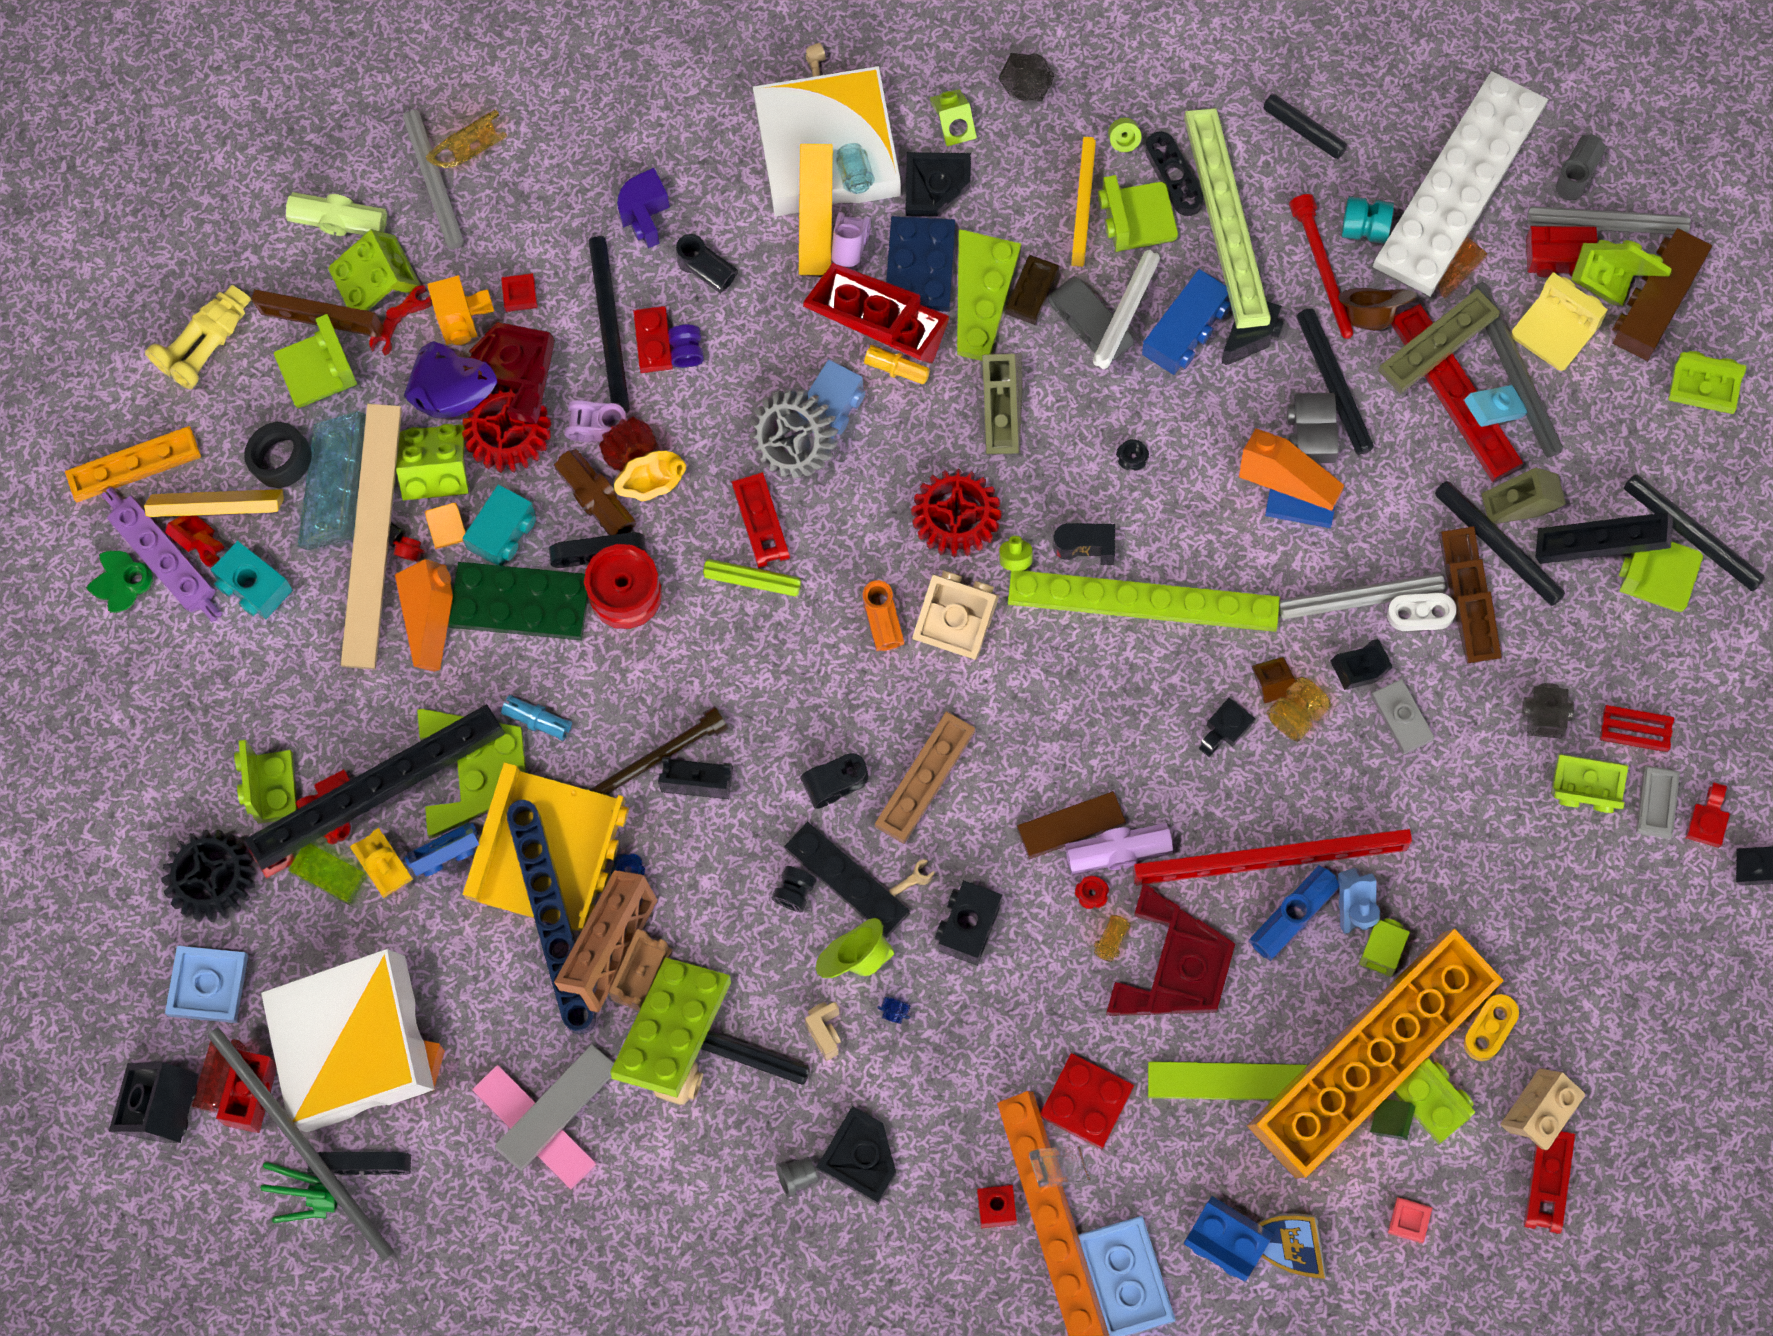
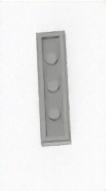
(555, 1108)

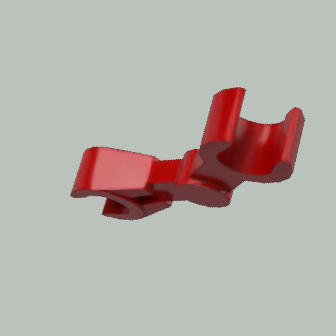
(395, 314)

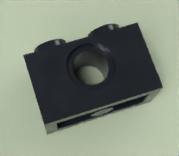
(974, 902)

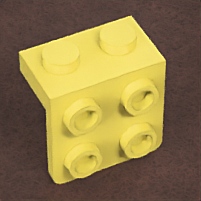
(1559, 322)

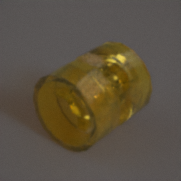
(1303, 705)

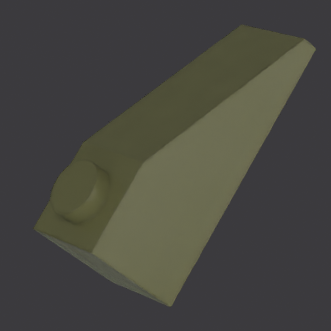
(1002, 402)

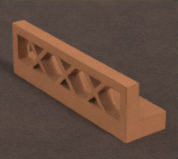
(605, 935)

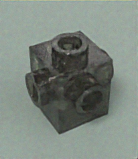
(1026, 76)
(1547, 711)

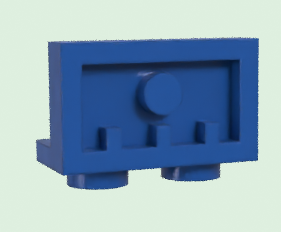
(1228, 1239)

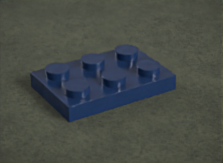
(922, 258)

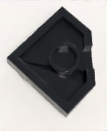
(935, 181)
(860, 1156)

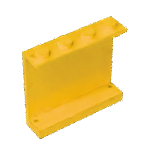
(579, 834)

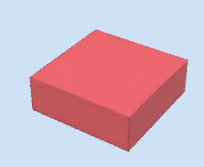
(1410, 1220)

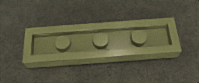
(1438, 341)

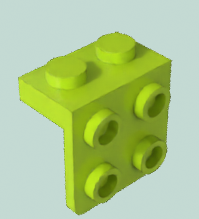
(1137, 214)
(1609, 268)
(431, 462)
(1662, 575)

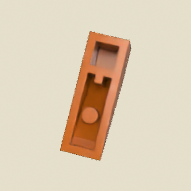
(1286, 469)
(426, 608)

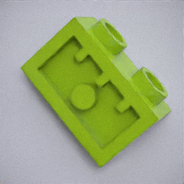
(1436, 1101)

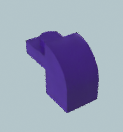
(638, 201)

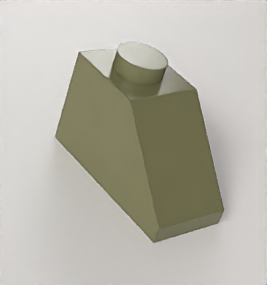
(1524, 496)

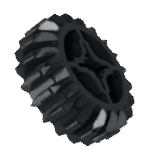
(221, 871)

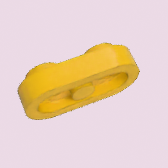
(1490, 1028)

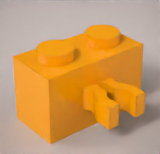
(455, 309)

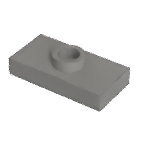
(1402, 716)

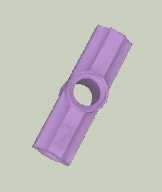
(1119, 848)

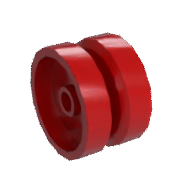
(605, 583)

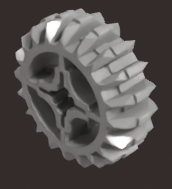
(800, 459)

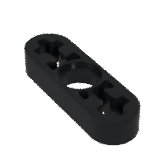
(1174, 160)
(581, 551)
(370, 1162)

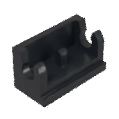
(695, 778)

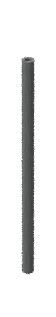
(300, 1143)

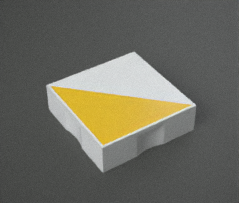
(347, 1040)

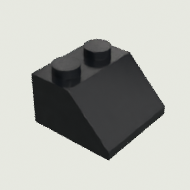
(154, 1102)

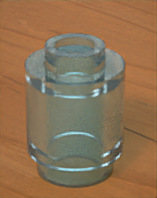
(854, 168)

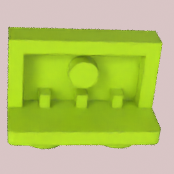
(1706, 382)
(1589, 782)

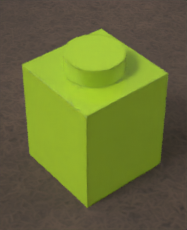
(1384, 947)

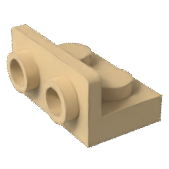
(1543, 1107)

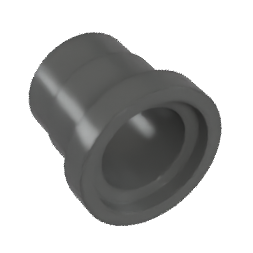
(796, 1175)

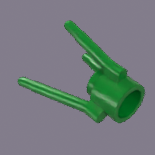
(316, 1196)

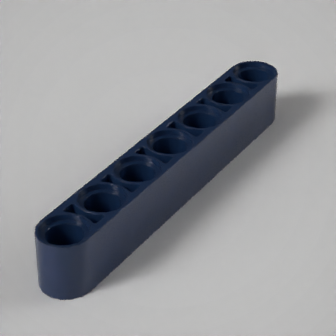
(544, 901)

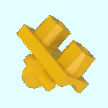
(381, 863)

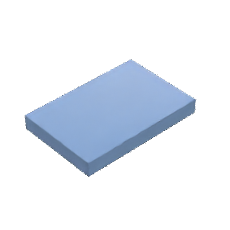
(1126, 1277)

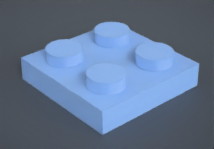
(206, 984)

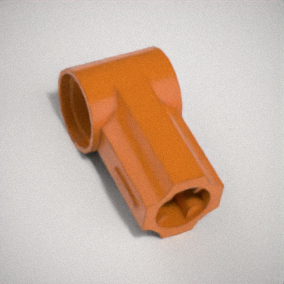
(883, 617)

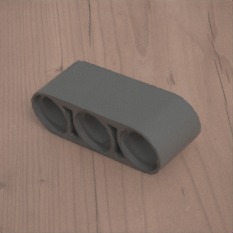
(1085, 314)

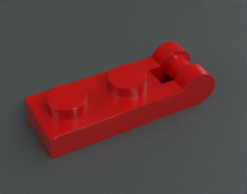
(760, 519)
(1550, 1183)

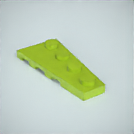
(984, 282)

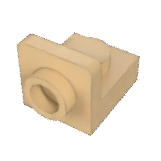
(824, 1036)

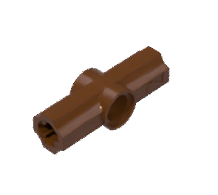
(594, 493)

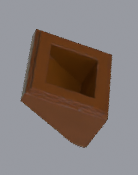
(1273, 678)

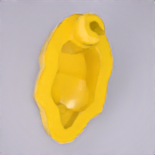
(650, 475)

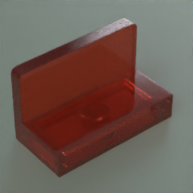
(213, 1078)

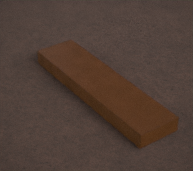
(307, 311)

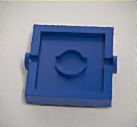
(430, 856)

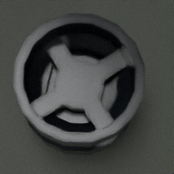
(794, 889)

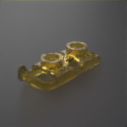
(460, 141)

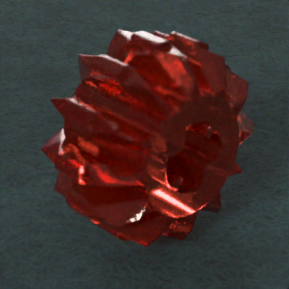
(626, 442)

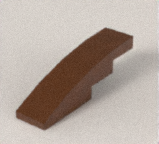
(1470, 593)

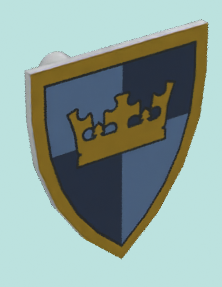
(1295, 1244)

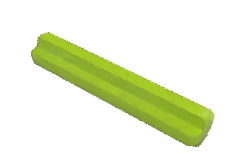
(752, 577)

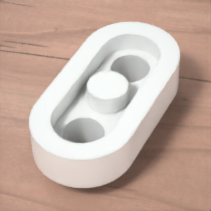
(1420, 611)

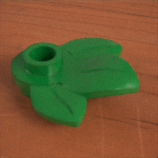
(116, 582)

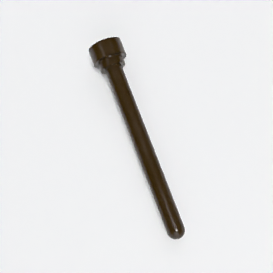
(710, 723)

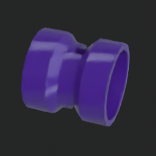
(685, 345)

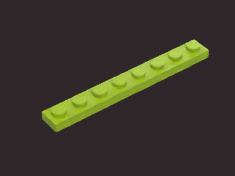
(1144, 600)

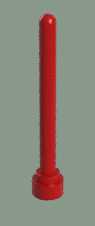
(1304, 208)

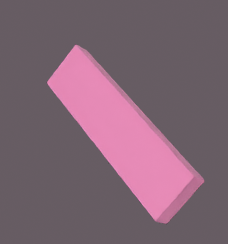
(510, 1104)

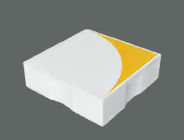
(826, 111)

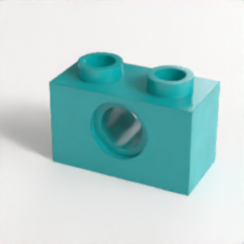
(242, 564)

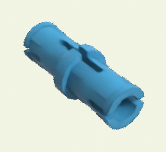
(536, 717)

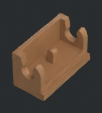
(638, 970)

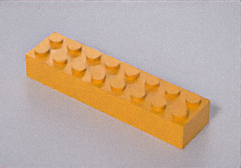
(1375, 1053)

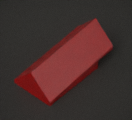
(878, 311)

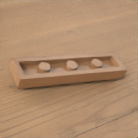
(925, 777)

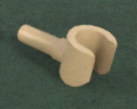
(814, 55)
(915, 878)

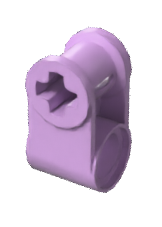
(849, 239)
(590, 420)

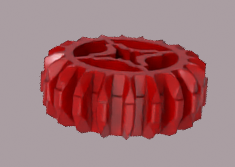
(482, 421)
(969, 512)

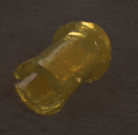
(1111, 939)

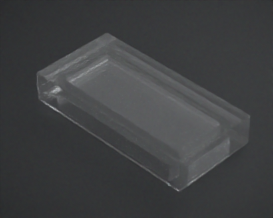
(1059, 1166)

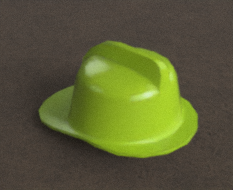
(857, 951)

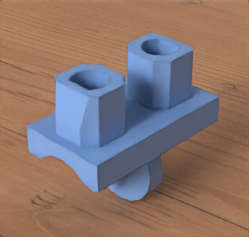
(1357, 900)

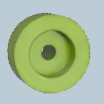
(1124, 134)
(1015, 554)

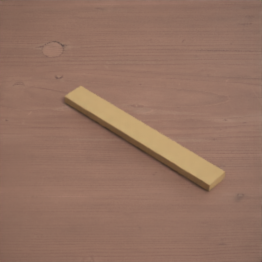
(371, 536)

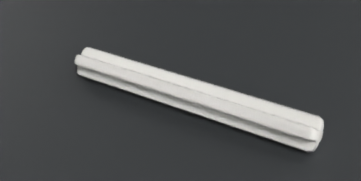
(1126, 309)

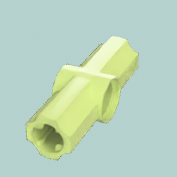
(334, 214)

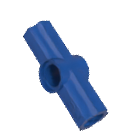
(1280, 927)

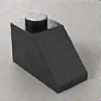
(1250, 340)

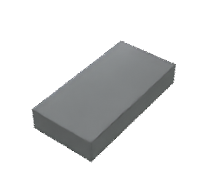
(1657, 802)

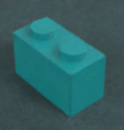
(500, 526)

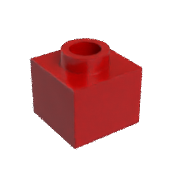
(990, 1218)

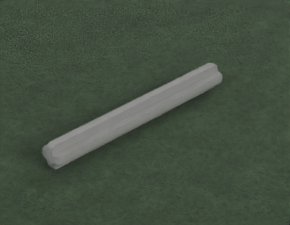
(433, 180)
(1608, 220)
(1359, 596)

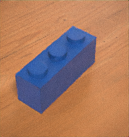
(1187, 323)

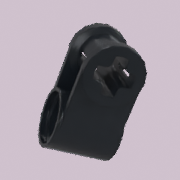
(831, 781)

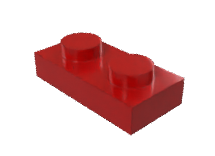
(652, 339)

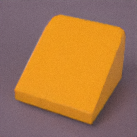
(445, 525)

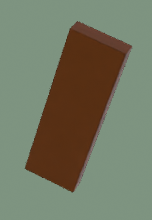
(1071, 825)

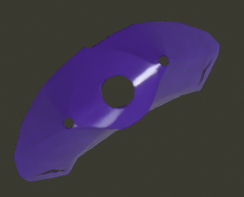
(445, 384)

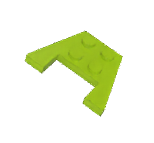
(476, 772)

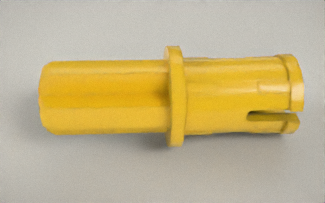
(896, 364)

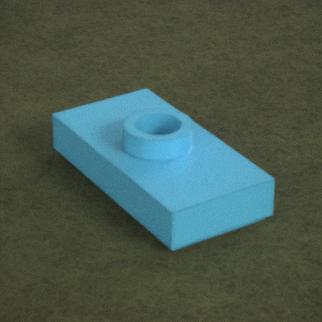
(1496, 405)

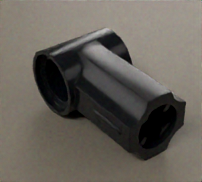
(705, 265)

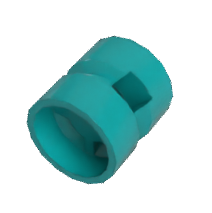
(1367, 219)

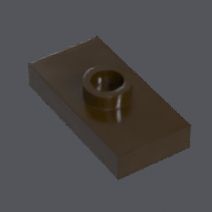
(1032, 289)

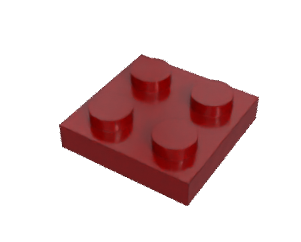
(1086, 1101)

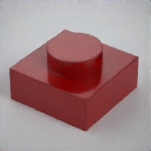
(519, 292)

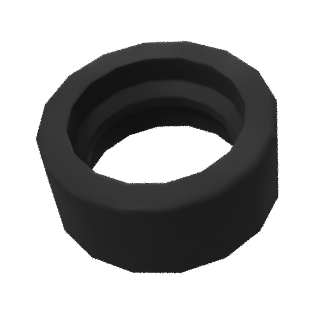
(261, 442)

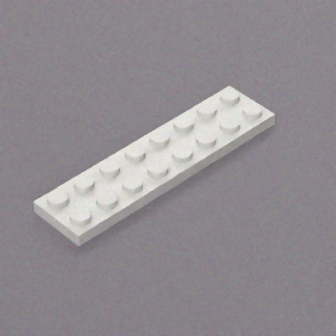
(1460, 183)

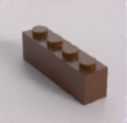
(1661, 295)

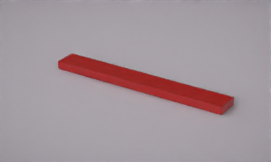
(1271, 857)

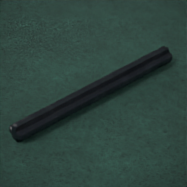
(608, 322)

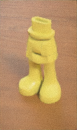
(214, 321)

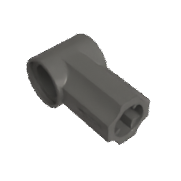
(1580, 167)

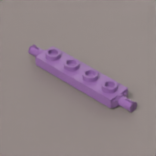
(161, 554)

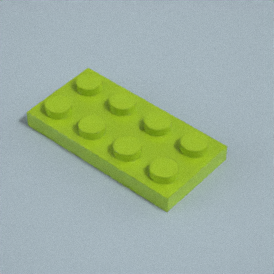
(670, 1027)

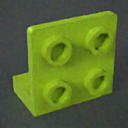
(372, 270)
(315, 366)
(267, 783)

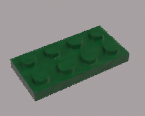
(519, 601)

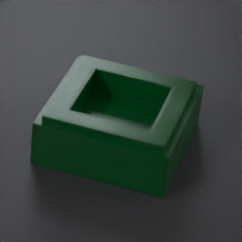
(1393, 1119)

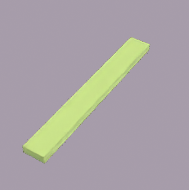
(1227, 218)

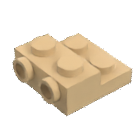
(956, 614)

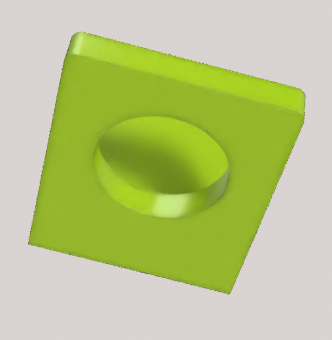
(953, 106)

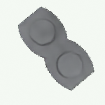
(1314, 425)

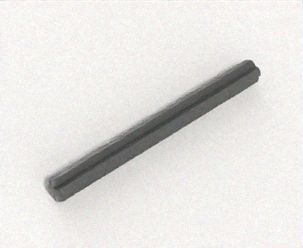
(1521, 380)

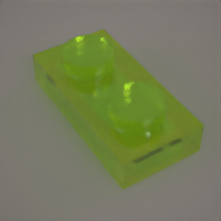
(327, 873)

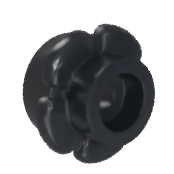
(1132, 447)

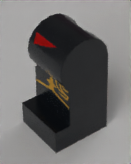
(1085, 540)

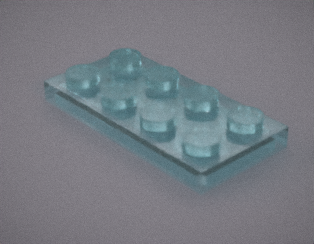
(332, 481)

